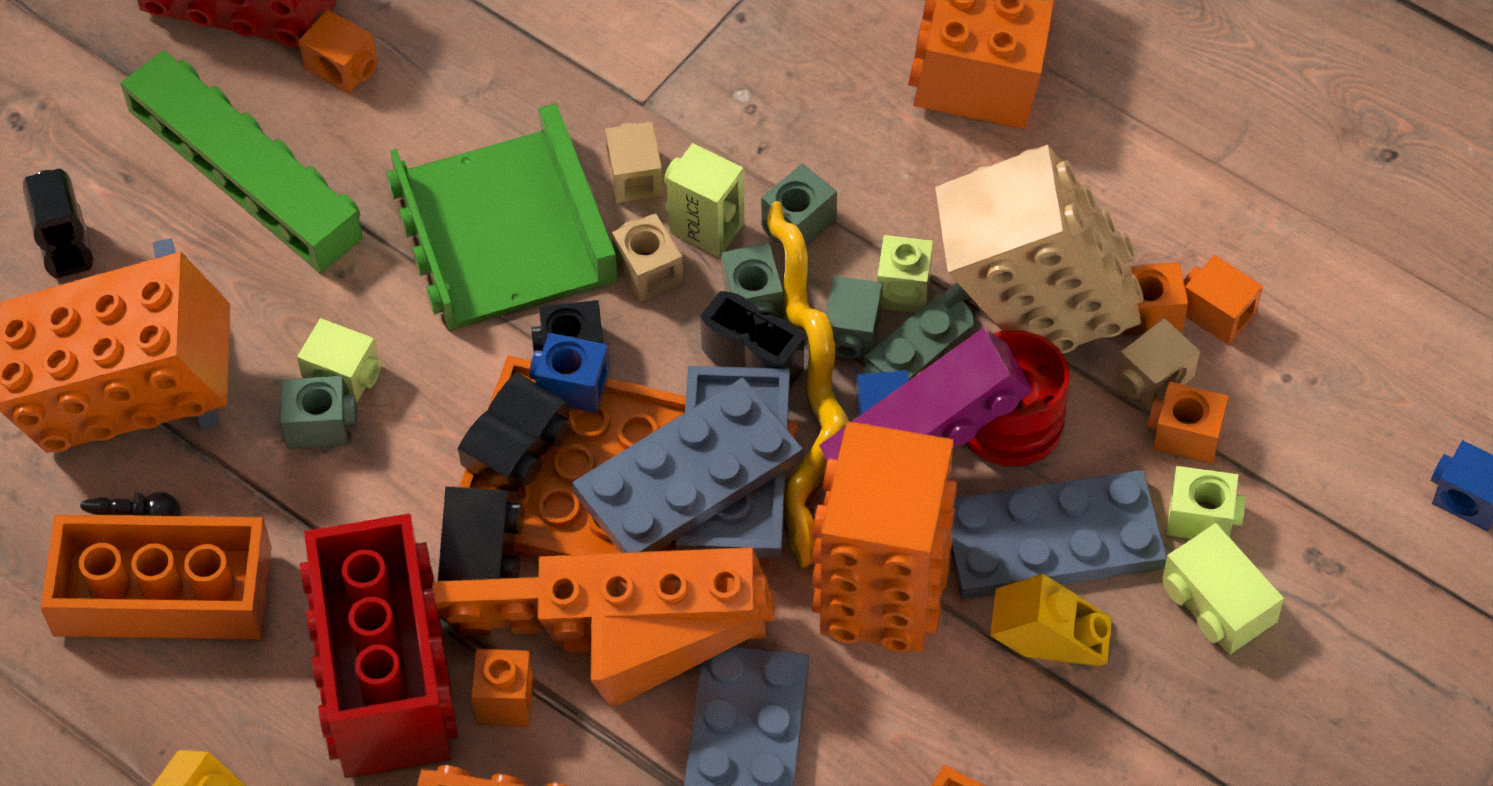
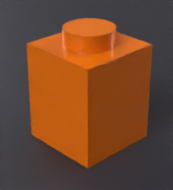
(1221, 298)

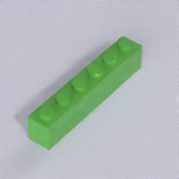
(243, 160)

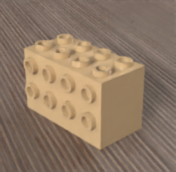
(1039, 250)

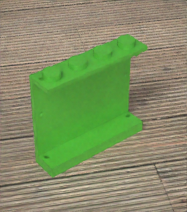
(504, 225)

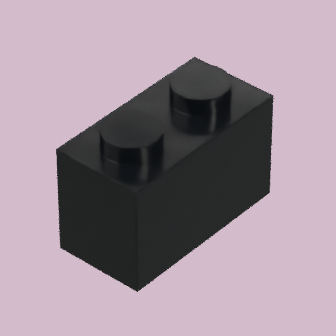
(479, 534)

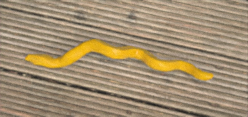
(818, 383)

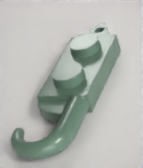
(924, 336)

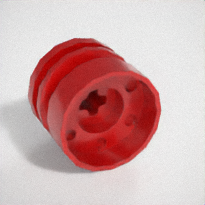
(1039, 419)

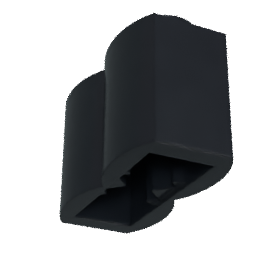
(57, 223)
(742, 337)
(515, 433)

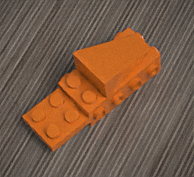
(633, 611)

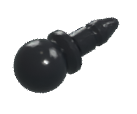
(153, 505)

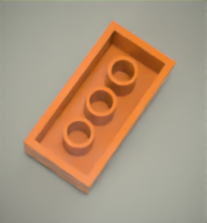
(156, 577)

